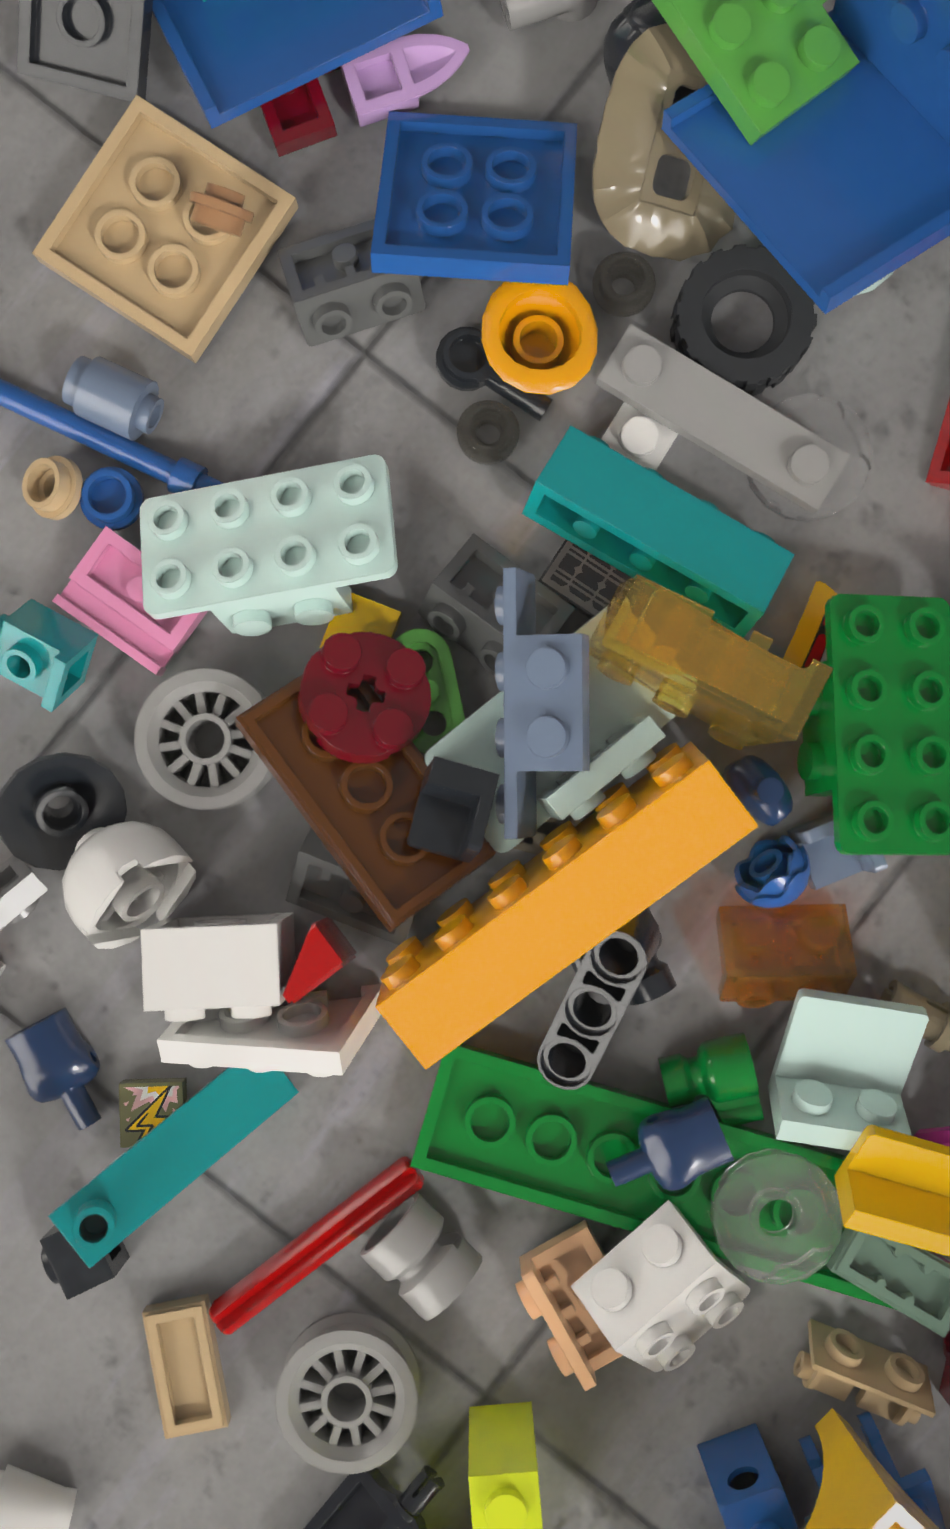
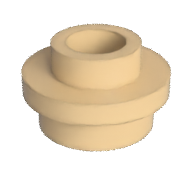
(52, 487)

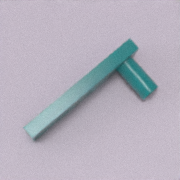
(168, 1159)

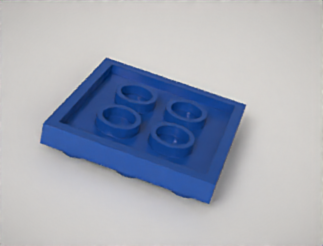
(475, 198)

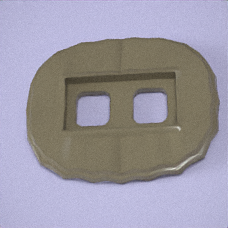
(630, 149)

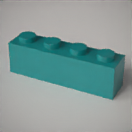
(656, 530)

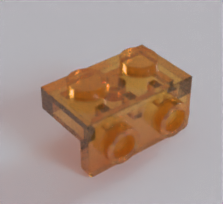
(782, 950)

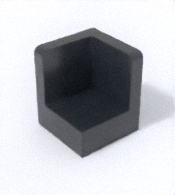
(452, 809)

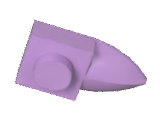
(400, 74)

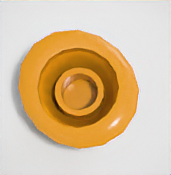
(539, 336)

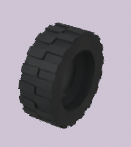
(751, 272)

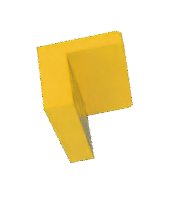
(897, 1189)

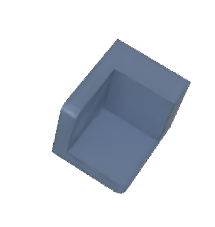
(825, 861)

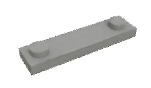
(722, 419)

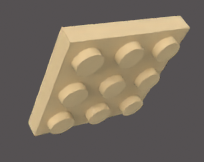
(132, 235)

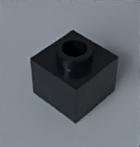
(69, 1270)

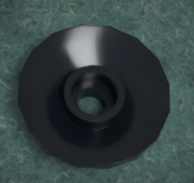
(49, 835)

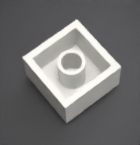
(217, 964)

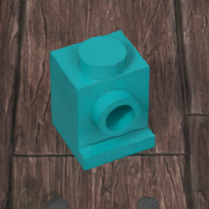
(45, 652)

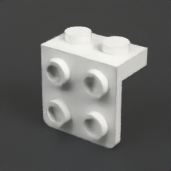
(660, 1291)

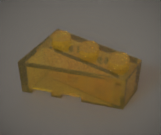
(703, 666)

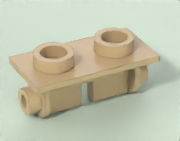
(888, 1381)

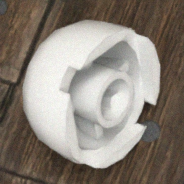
(122, 879)

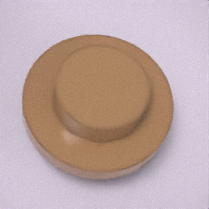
(220, 209)

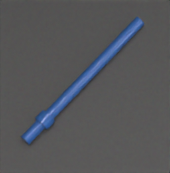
(179, 474)

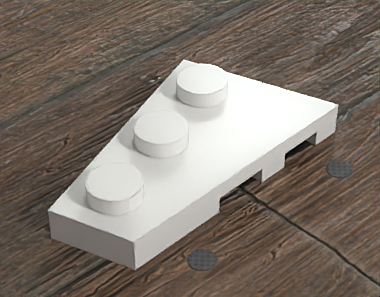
(299, 1037)

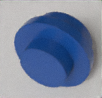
(111, 498)

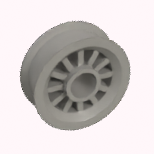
(152, 750)
(359, 1449)

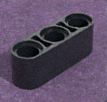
(590, 1023)

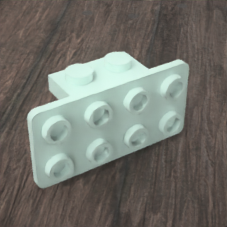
(269, 546)
(622, 732)

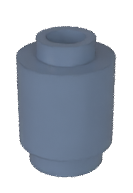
(113, 397)

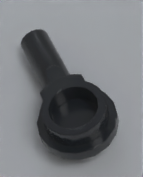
(466, 368)

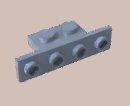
(543, 703)

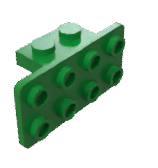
(883, 725)

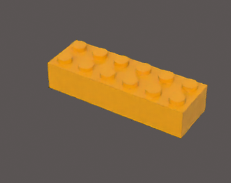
(560, 902)

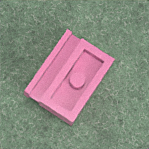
(109, 600)

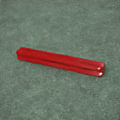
(316, 1245)

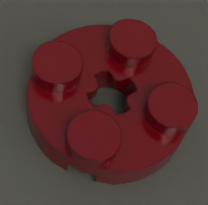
(332, 714)

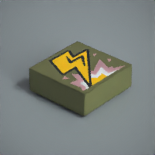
(146, 1104)

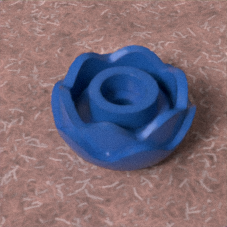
(773, 873)

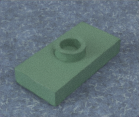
(898, 1275)

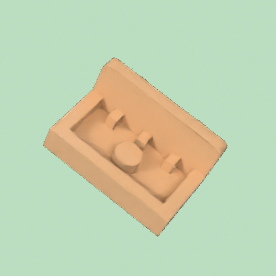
(547, 1292)

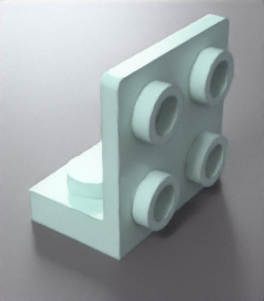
(843, 1068)

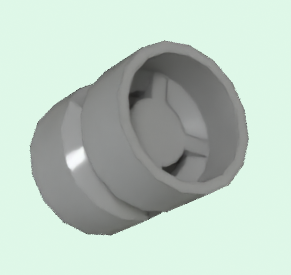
(425, 1260)

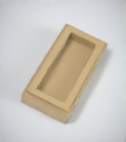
(186, 1366)

